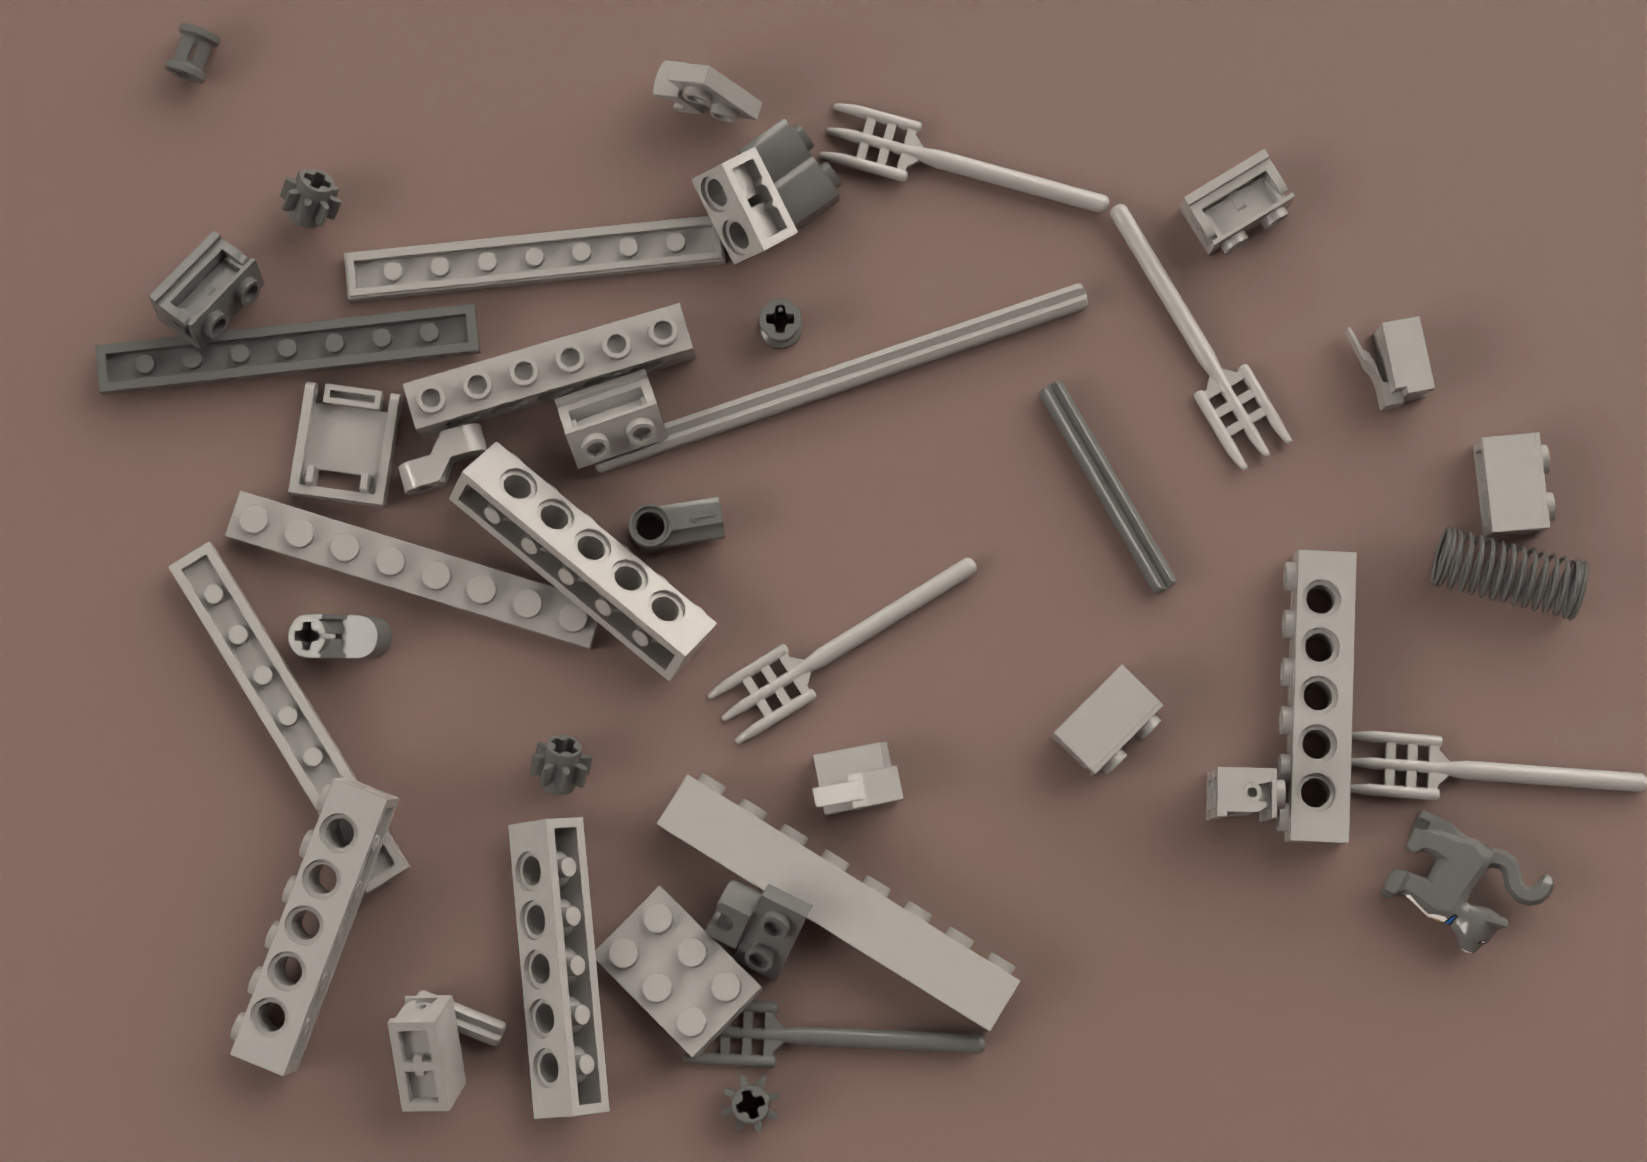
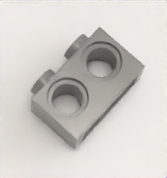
(744, 205)

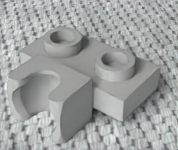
(702, 86)

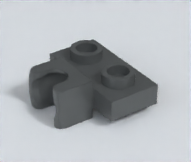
(760, 924)

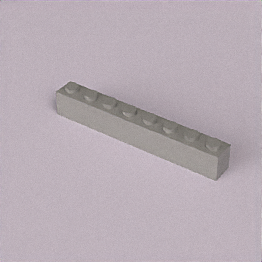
(841, 903)

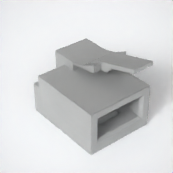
(1401, 361)
(856, 779)

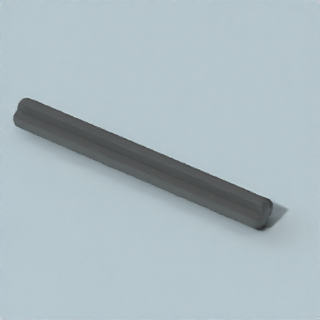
(1108, 487)

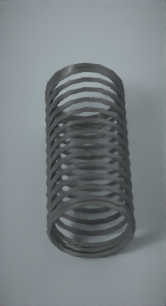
(1573, 582)

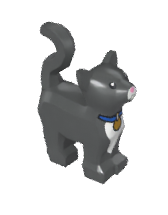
(1452, 877)

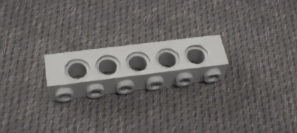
(548, 370)
(582, 560)
(1336, 577)
(558, 968)
(254, 1034)

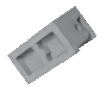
(1237, 203)
(611, 418)
(1513, 485)
(1108, 722)
(1243, 792)
(427, 1053)

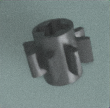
(310, 198)
(560, 764)
(744, 1116)

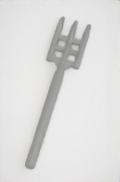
(913, 152)
(1219, 379)
(800, 670)
(1439, 768)

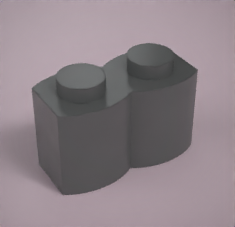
(800, 181)

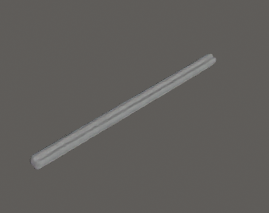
(859, 372)

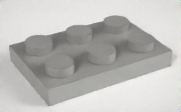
(677, 972)

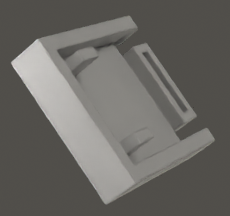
(348, 438)

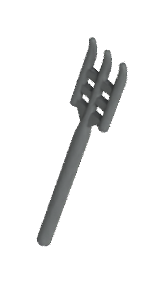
(776, 1034)

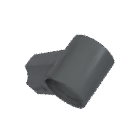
(682, 524)

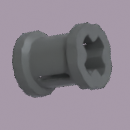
(194, 69)
(768, 316)

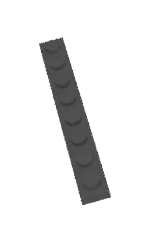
(289, 349)

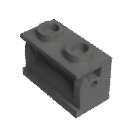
(207, 291)

